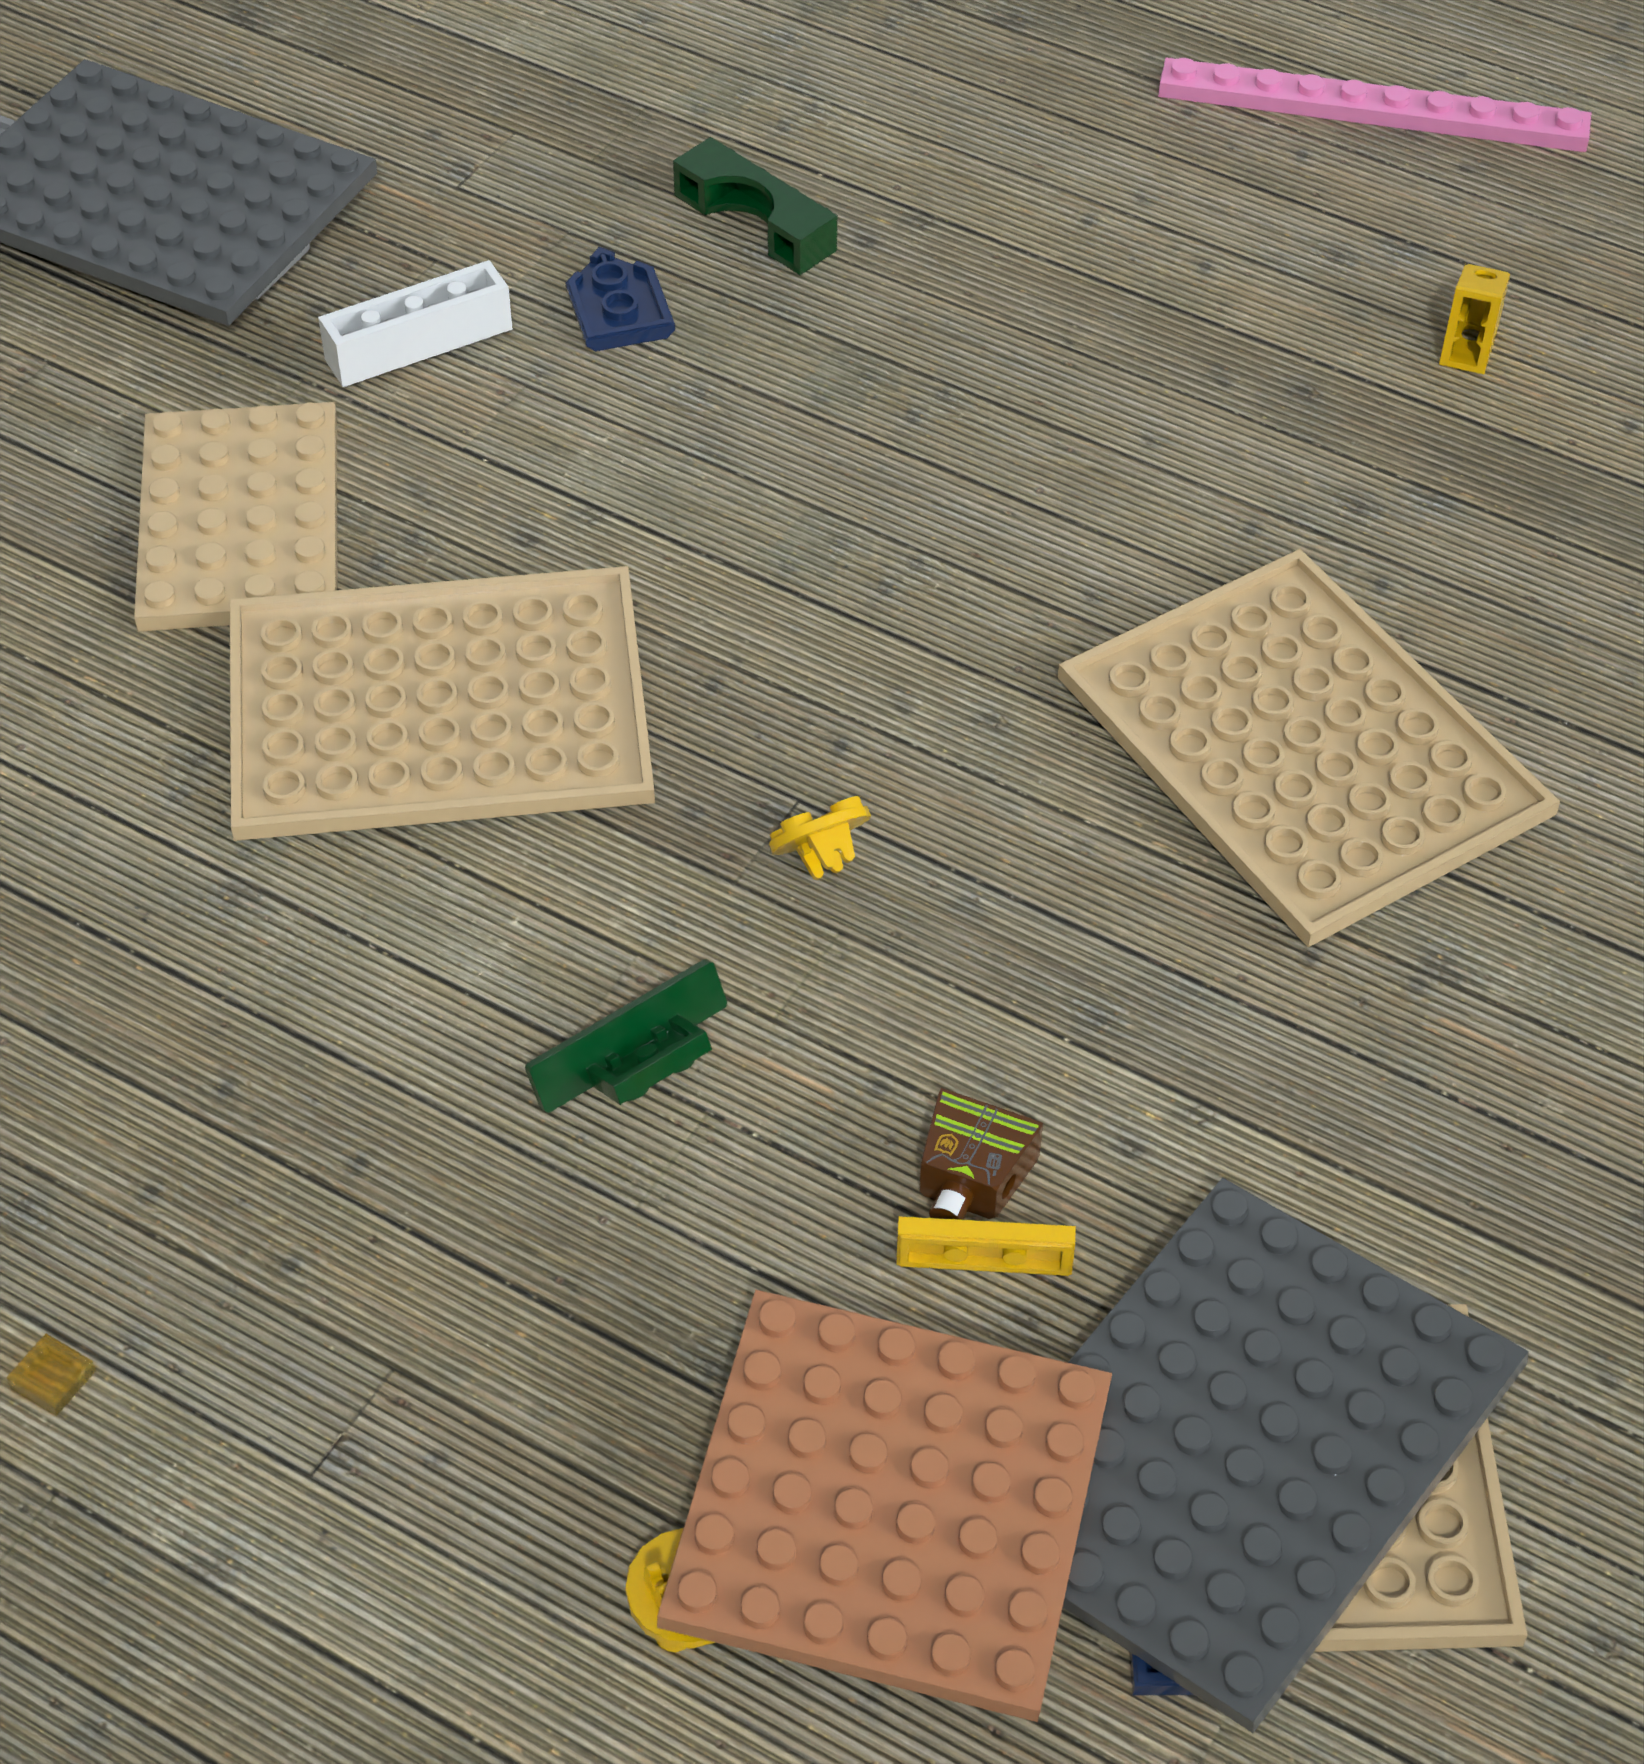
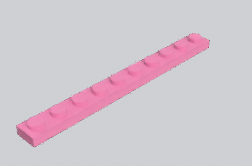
(1376, 104)

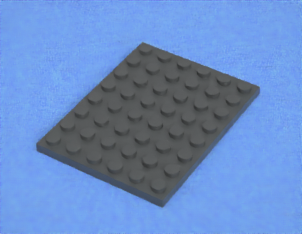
(167, 190)
(1264, 1445)

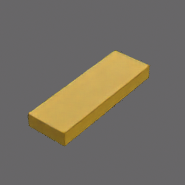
(985, 1246)

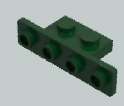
(633, 1044)

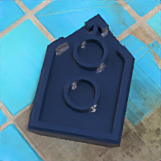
(618, 302)

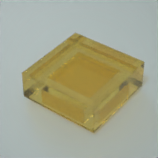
(51, 1374)

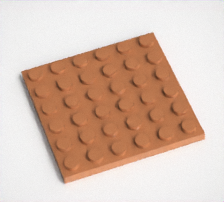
(889, 1505)

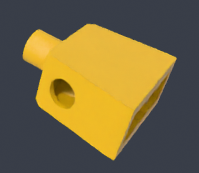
(1475, 306)

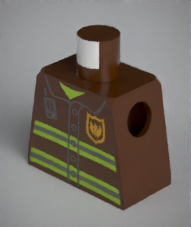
(975, 1156)

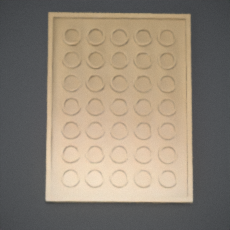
(435, 703)
(1307, 745)

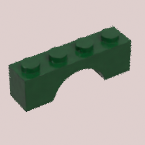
(721, 180)

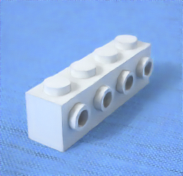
(412, 327)

